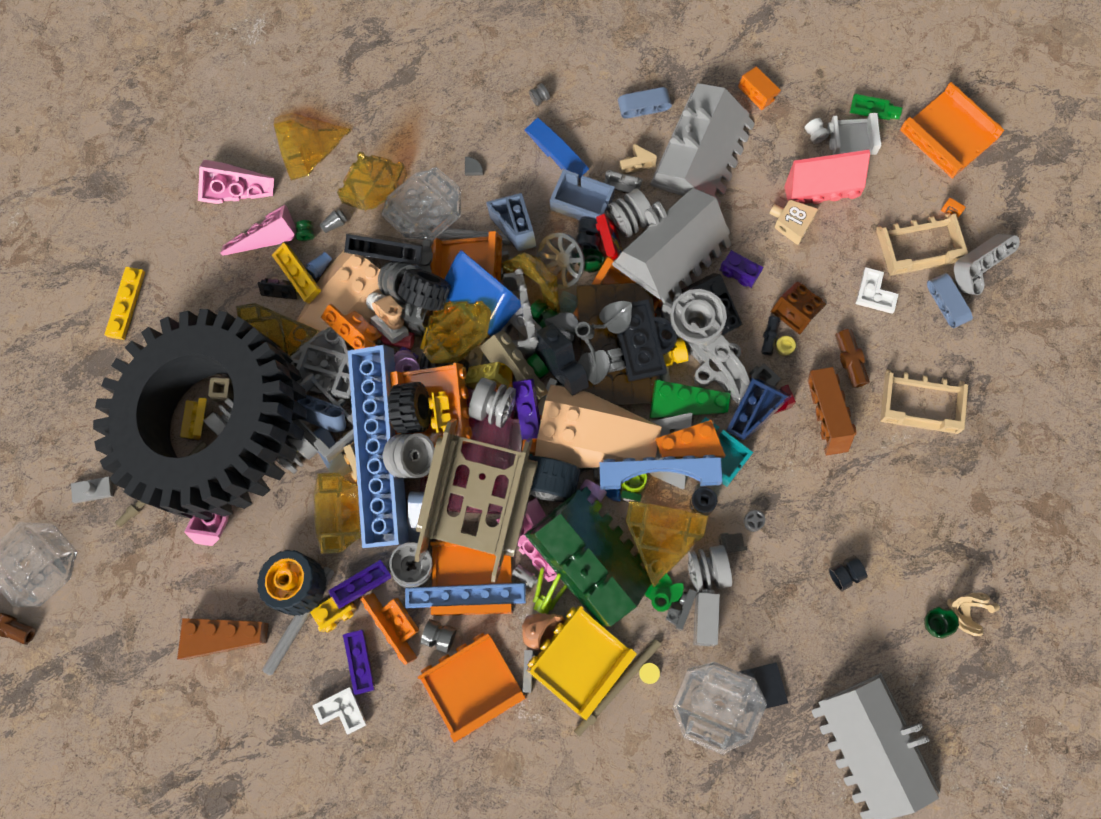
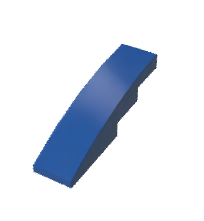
(555, 147)

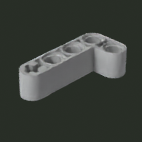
(971, 267)

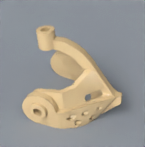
(964, 603)

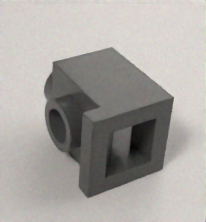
(766, 373)

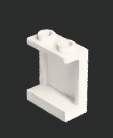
(854, 135)

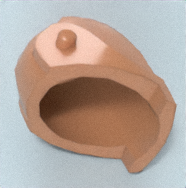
(539, 628)

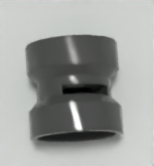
(616, 361)

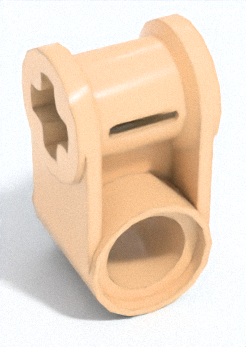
(389, 312)

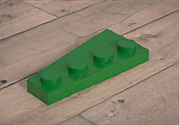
(678, 399)

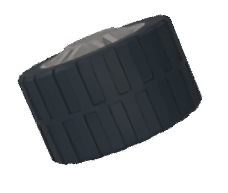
(554, 479)

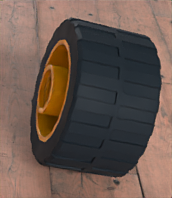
(291, 583)

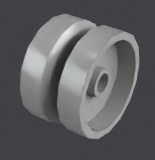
(408, 455)

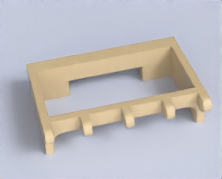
(907, 265)
(897, 417)

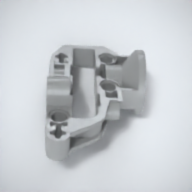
(707, 342)

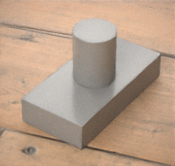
(91, 490)
(527, 677)

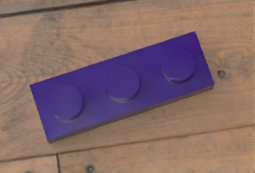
(527, 408)
(359, 584)
(359, 662)

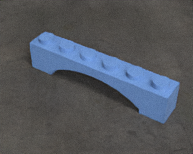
(705, 469)

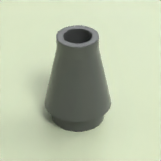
(334, 220)

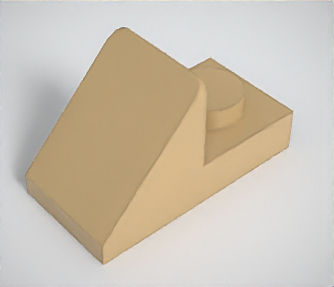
(642, 160)

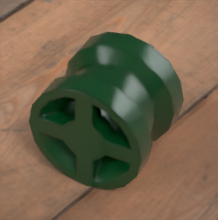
(304, 230)

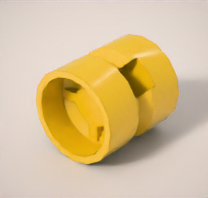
(677, 354)

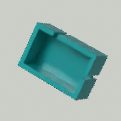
(735, 455)

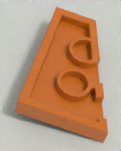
(691, 441)

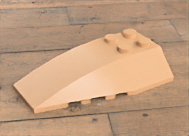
(345, 286)
(590, 429)

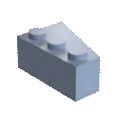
(513, 220)

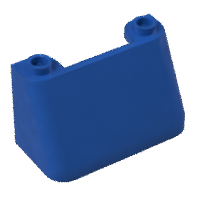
(473, 284)

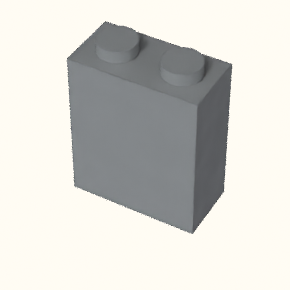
(706, 618)

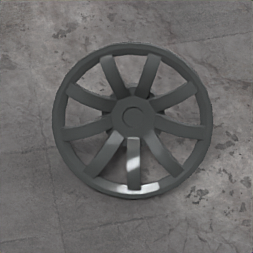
(563, 258)

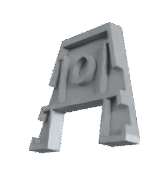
(677, 422)

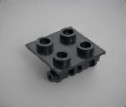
(770, 683)

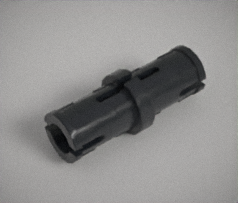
(770, 335)

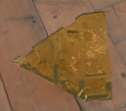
(305, 142)
(371, 181)
(539, 272)
(279, 328)
(456, 331)
(335, 512)
(663, 535)

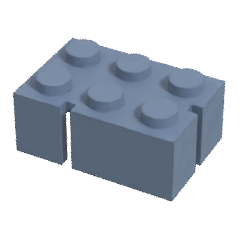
(583, 201)

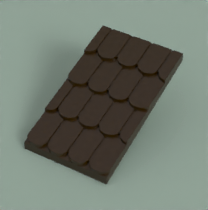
(590, 302)

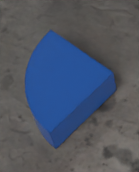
(613, 494)

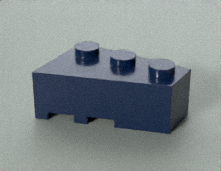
(756, 407)

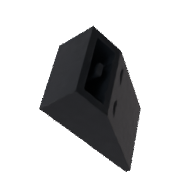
(716, 285)

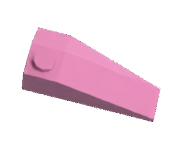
(227, 182)
(272, 231)
(533, 515)
(206, 530)

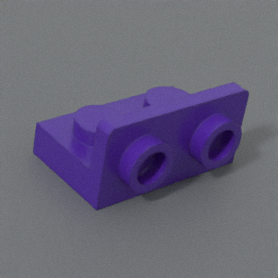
(740, 269)

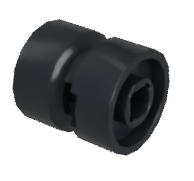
(587, 234)
(703, 501)
(849, 572)

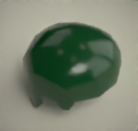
(593, 260)
(941, 622)

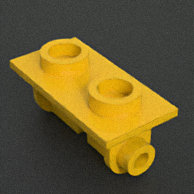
(439, 403)

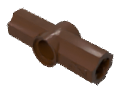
(852, 358)
(15, 630)

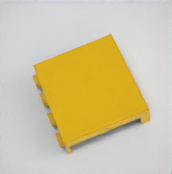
(580, 662)

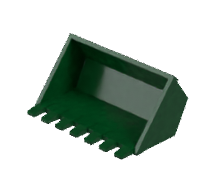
(591, 558)

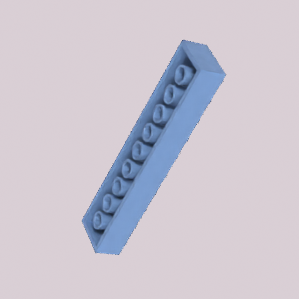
(379, 493)

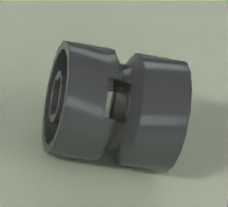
(437, 635)

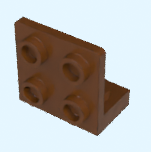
(798, 307)

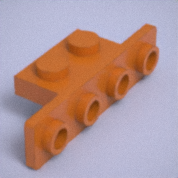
(351, 327)
(394, 624)

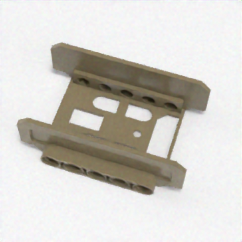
(438, 524)

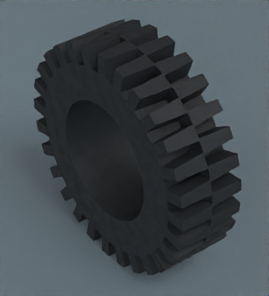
(154, 383)

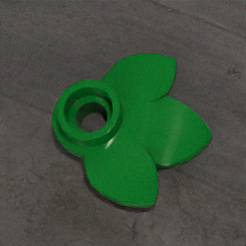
(664, 590)

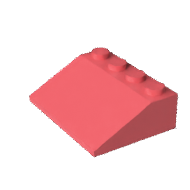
(828, 177)

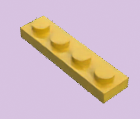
(296, 273)
(125, 303)

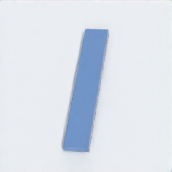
(465, 595)

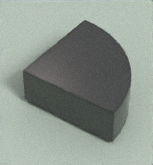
(472, 167)

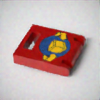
(609, 236)

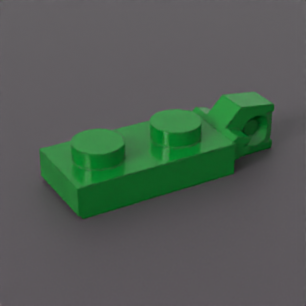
(865, 105)

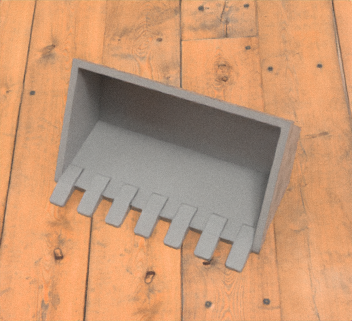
(703, 143)

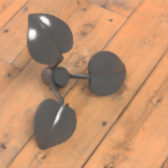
(617, 319)

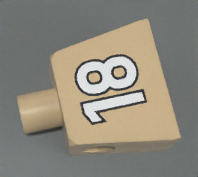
(793, 219)

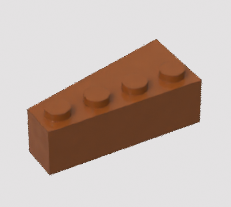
(831, 411)
(211, 637)

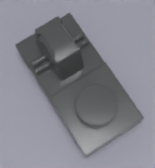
(679, 617)

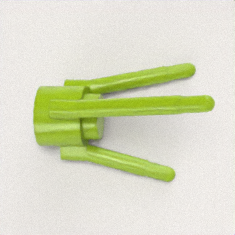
(544, 603)

